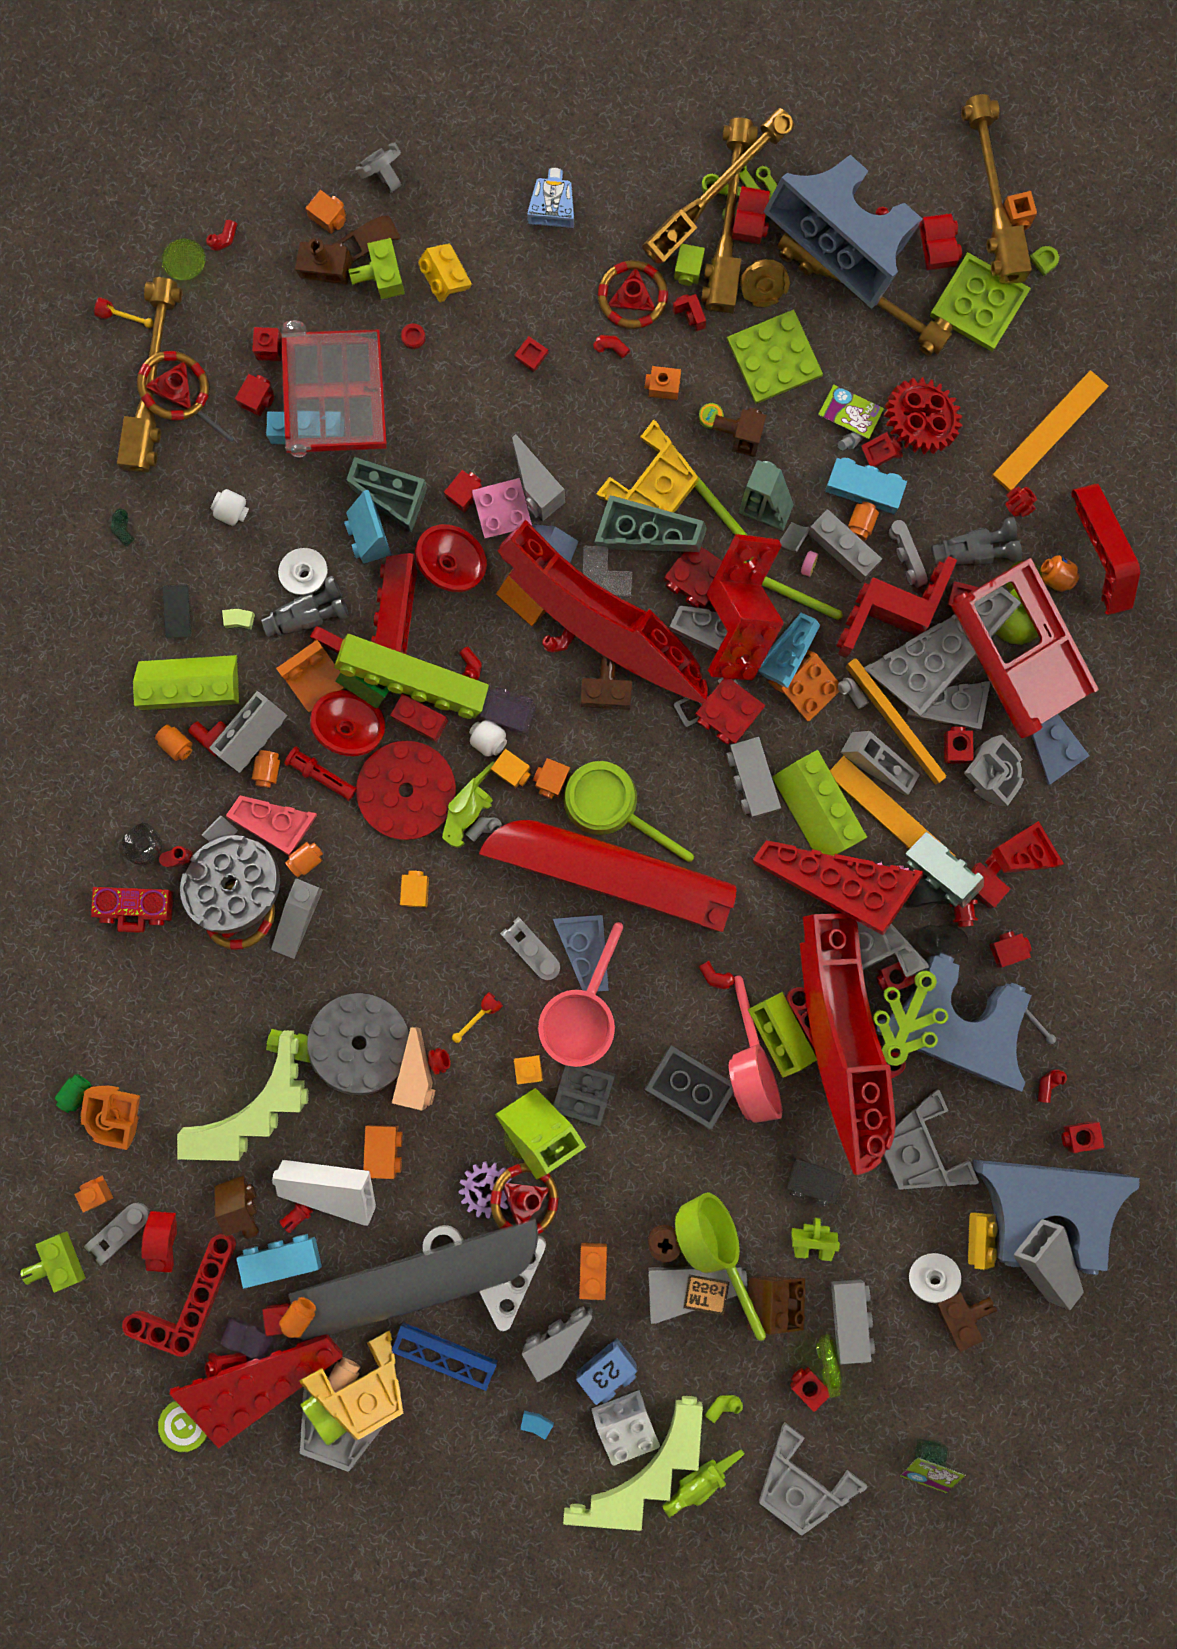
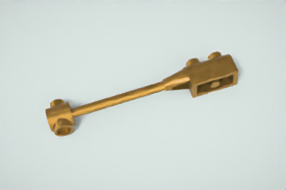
(683, 221)
(1006, 241)
(724, 270)
(932, 337)
(140, 431)

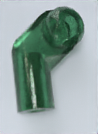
(119, 527)

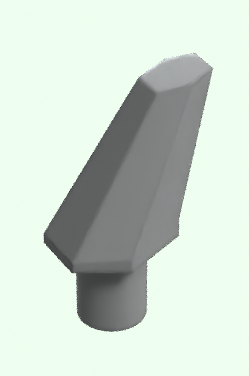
(850, 441)

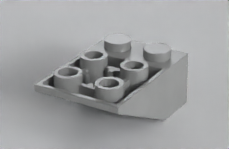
(548, 1354)

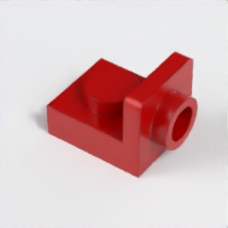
(694, 314)
(882, 449)
(218, 1363)

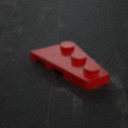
(1027, 851)

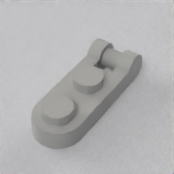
(908, 554)
(532, 950)
(118, 1231)

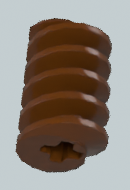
(671, 1249)

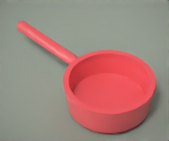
(577, 1023)
(752, 1072)

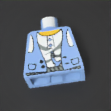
(552, 201)

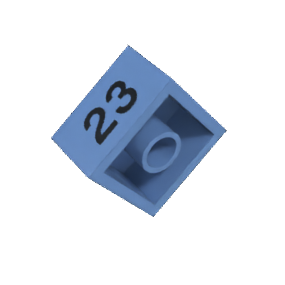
(607, 1372)

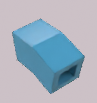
(536, 1424)

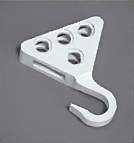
(494, 1295)

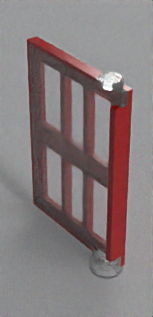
(332, 390)

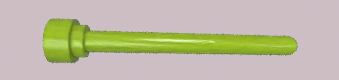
(719, 508)
(802, 598)

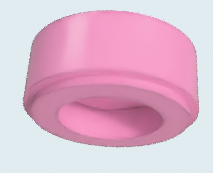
(809, 563)

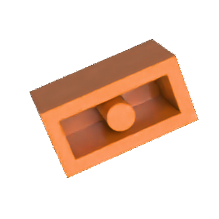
(381, 1151)
(593, 1271)

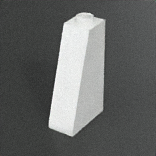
(328, 1189)

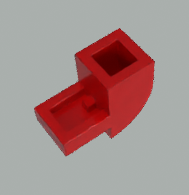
(993, 887)
(158, 1241)

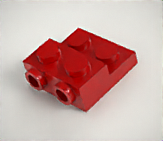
(693, 576)
(729, 711)

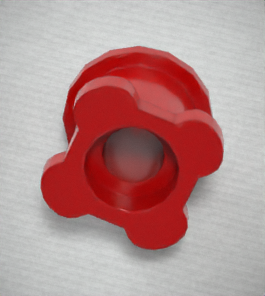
(966, 915)

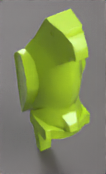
(465, 809)
(700, 1484)

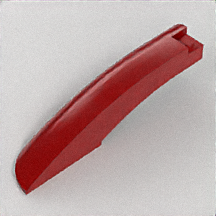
(599, 618)
(613, 872)
(846, 1039)

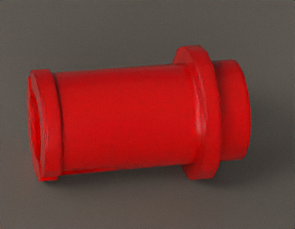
(296, 1216)

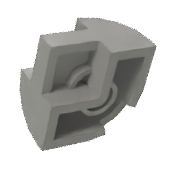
(996, 771)

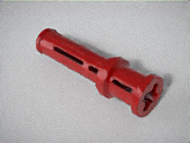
(311, 768)

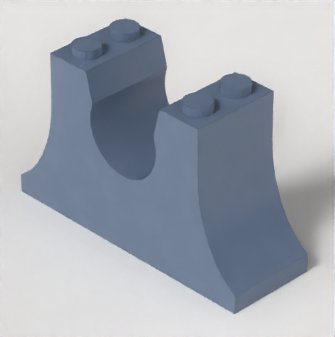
(838, 232)
(979, 1046)
(1080, 1197)

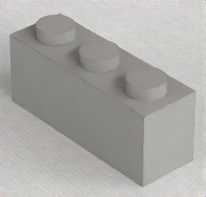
(844, 545)
(248, 731)
(753, 778)
(852, 1321)

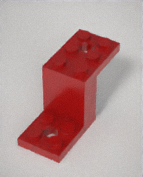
(896, 606)
(744, 607)

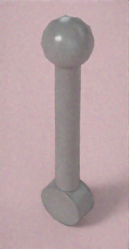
(1051, 1039)

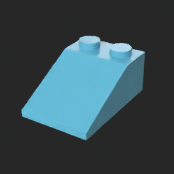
(367, 529)

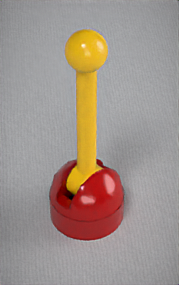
(105, 309)
(488, 1005)

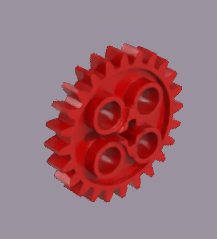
(912, 406)

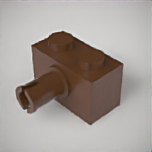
(323, 262)
(745, 430)
(606, 691)
(236, 1207)
(962, 1319)

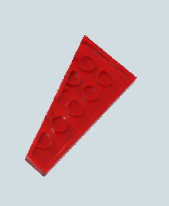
(848, 884)
(246, 1392)

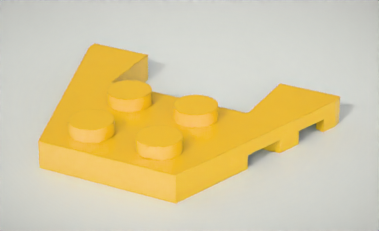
(664, 481)
(367, 1401)

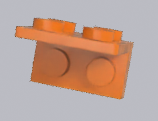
(310, 674)
(810, 687)

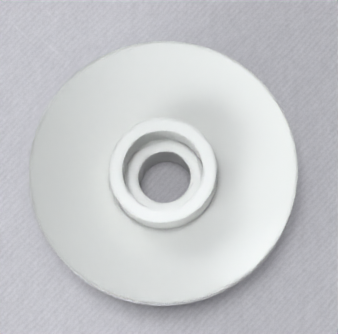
(298, 561)
(939, 1267)

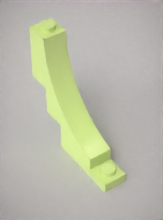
(624, 1504)

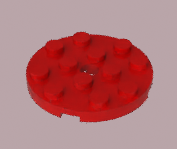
(384, 775)

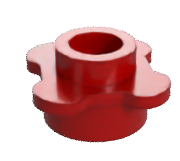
(438, 1060)

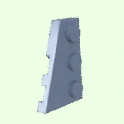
(1057, 748)
(584, 946)

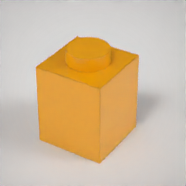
(511, 769)
(414, 889)
(528, 1069)

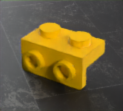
(443, 271)
(982, 1240)

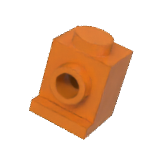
(93, 1194)

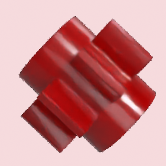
(1021, 501)

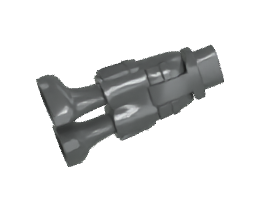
(976, 547)
(304, 611)

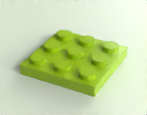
(979, 303)
(774, 356)

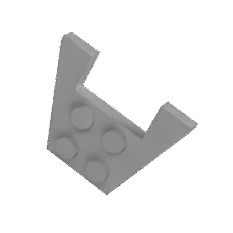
(878, 947)
(913, 1154)
(341, 1453)
(795, 1494)

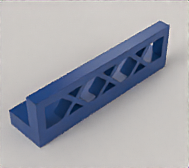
(446, 1348)

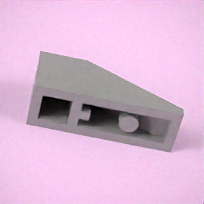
(879, 761)
(296, 917)

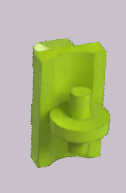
(815, 1237)

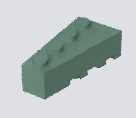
(643, 527)

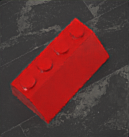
(395, 602)

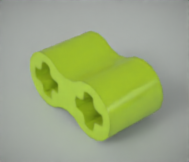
(324, 1423)

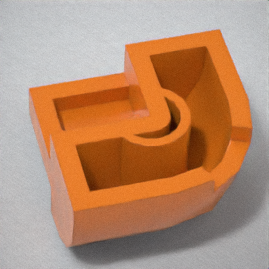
(110, 1115)

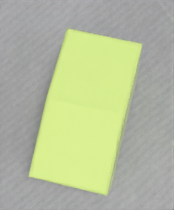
(238, 618)

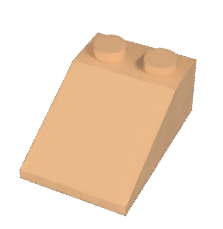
(414, 1079)

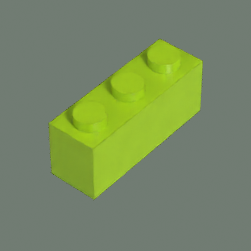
(782, 1034)

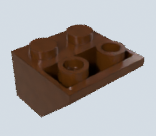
(778, 1303)

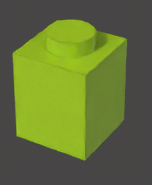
(689, 264)

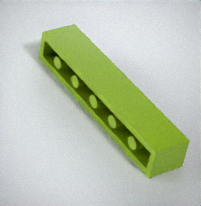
(411, 676)

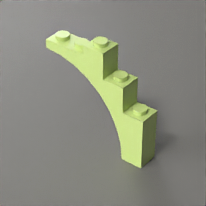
(226, 1138)

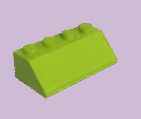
(186, 683)
(819, 805)

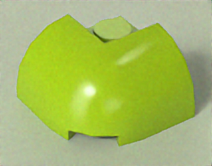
(1018, 627)

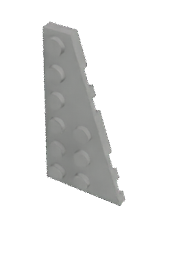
(933, 659)

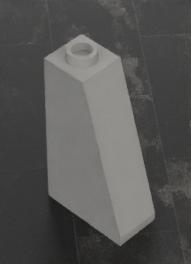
(1050, 1264)
(669, 1289)

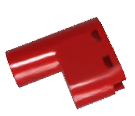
(206, 737)
(172, 858)

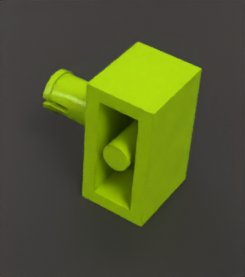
(382, 269)
(57, 1263)

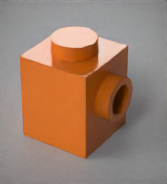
(1020, 209)
(327, 212)
(663, 382)
(551, 778)

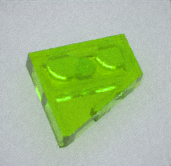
(831, 1370)

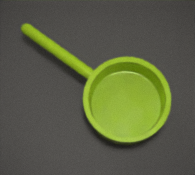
(604, 799)
(712, 1245)

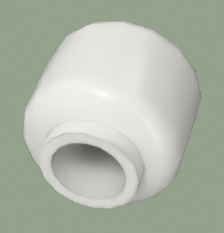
(229, 507)
(487, 738)

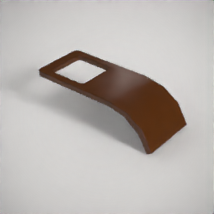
(372, 231)

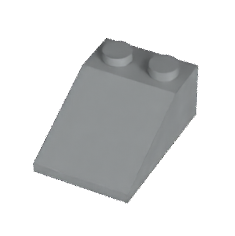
(541, 489)

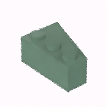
(767, 496)

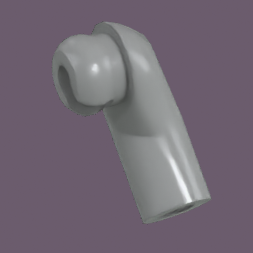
(849, 686)
(483, 825)

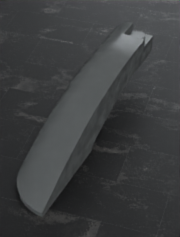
(419, 1280)

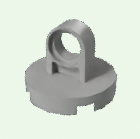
(379, 163)

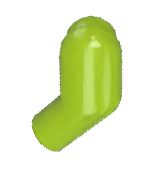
(722, 1404)

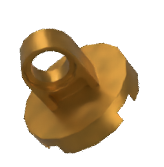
(764, 282)

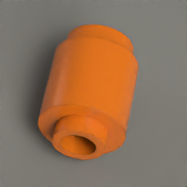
(863, 519)
(174, 742)
(266, 768)
(304, 859)
(297, 1317)

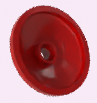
(455, 549)
(347, 712)

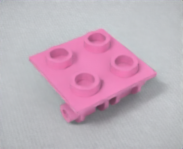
(501, 507)

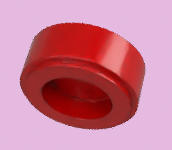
(413, 336)

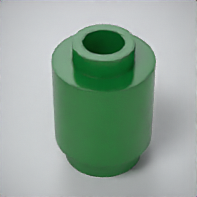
(72, 1093)

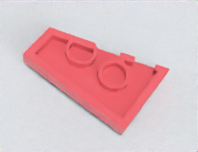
(272, 823)

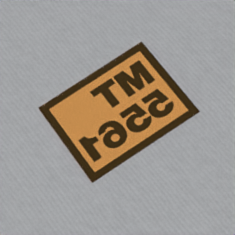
(706, 1294)

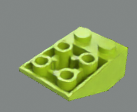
(540, 1133)

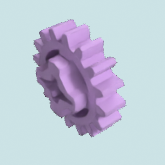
(471, 1184)

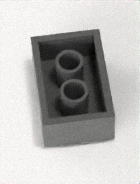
(690, 1087)

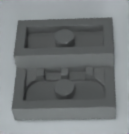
(580, 1103)

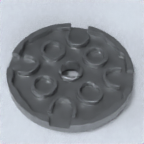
(251, 896)
(332, 1049)

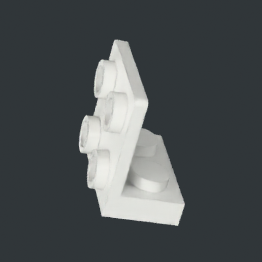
(625, 1428)

